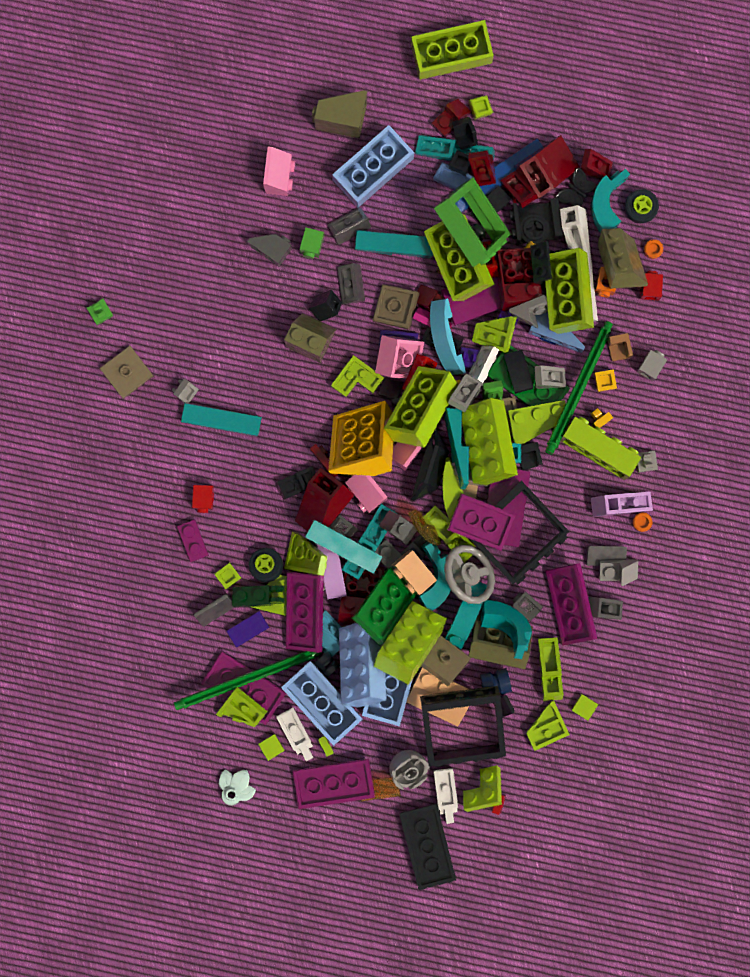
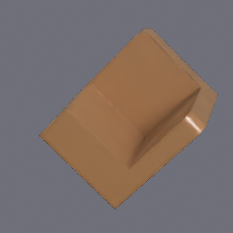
(620, 347)

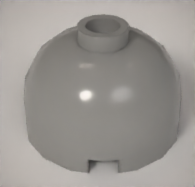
(408, 769)

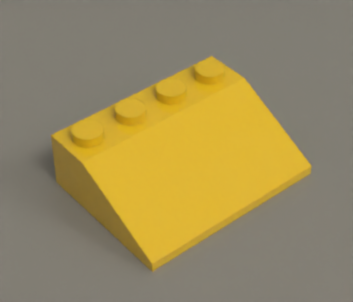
(361, 442)

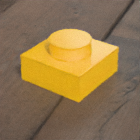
(605, 380)

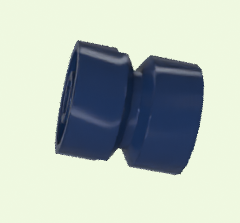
(499, 678)

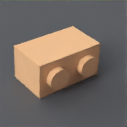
(413, 572)

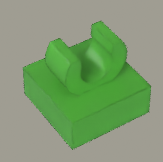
(100, 312)
(492, 390)

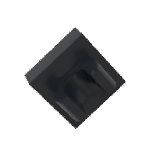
(460, 163)

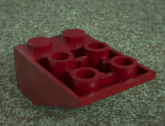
(547, 166)
(516, 278)
(322, 500)
(356, 593)

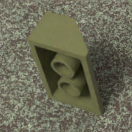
(621, 259)
(495, 646)

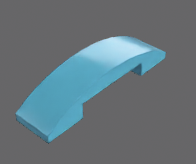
(442, 337)

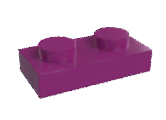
(193, 541)

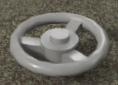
(463, 576)

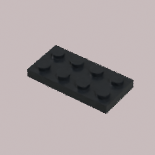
(427, 846)

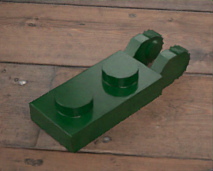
(256, 596)

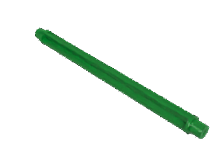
(579, 387)
(245, 679)

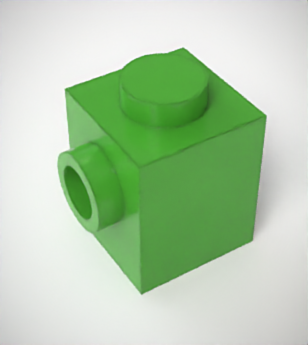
(311, 243)

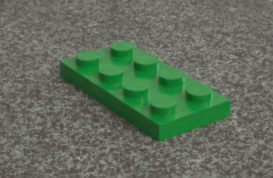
(532, 397)
(384, 606)

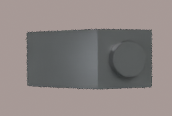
(271, 247)
(398, 527)
(606, 608)

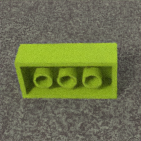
(452, 49)
(458, 273)
(569, 292)
(421, 406)
(488, 442)
(600, 448)
(410, 642)

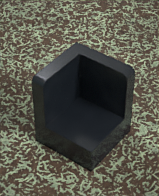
(464, 133)
(325, 305)
(530, 456)

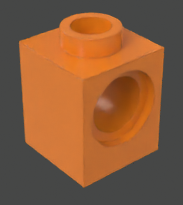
(599, 288)

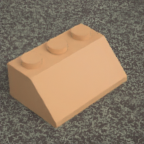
(428, 684)

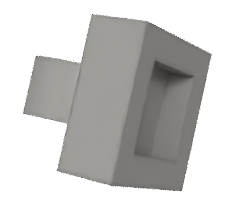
(185, 391)
(647, 462)

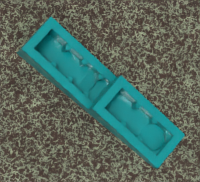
(445, 148)
(393, 244)
(221, 420)
(460, 453)
(370, 539)
(343, 546)

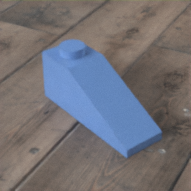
(565, 339)

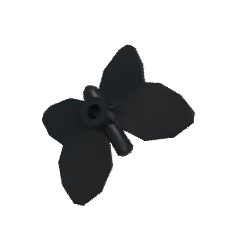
(578, 191)

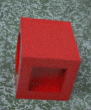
(653, 290)
(203, 498)

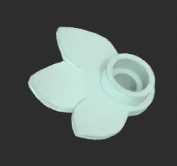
(237, 784)

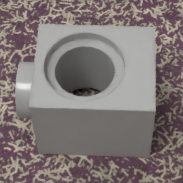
(652, 365)

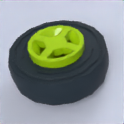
(646, 201)
(261, 559)

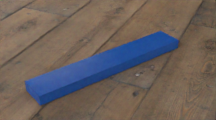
(503, 170)

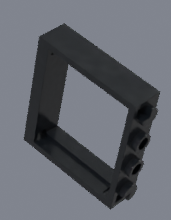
(546, 551)
(463, 699)

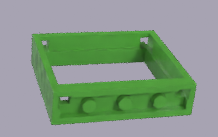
(462, 230)

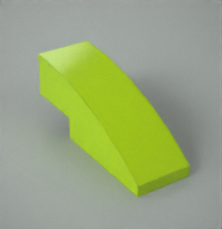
(451, 488)
(449, 538)
(550, 669)

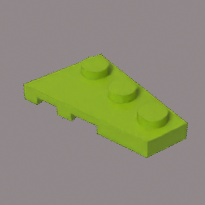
(534, 420)
(304, 556)

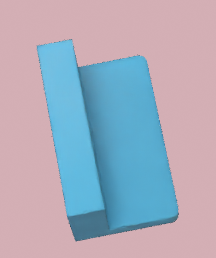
(330, 634)

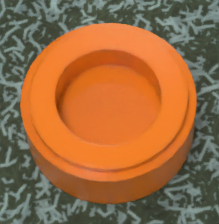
(653, 249)
(642, 522)

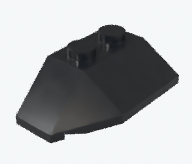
(431, 468)

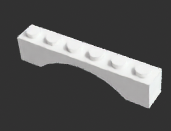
(576, 234)

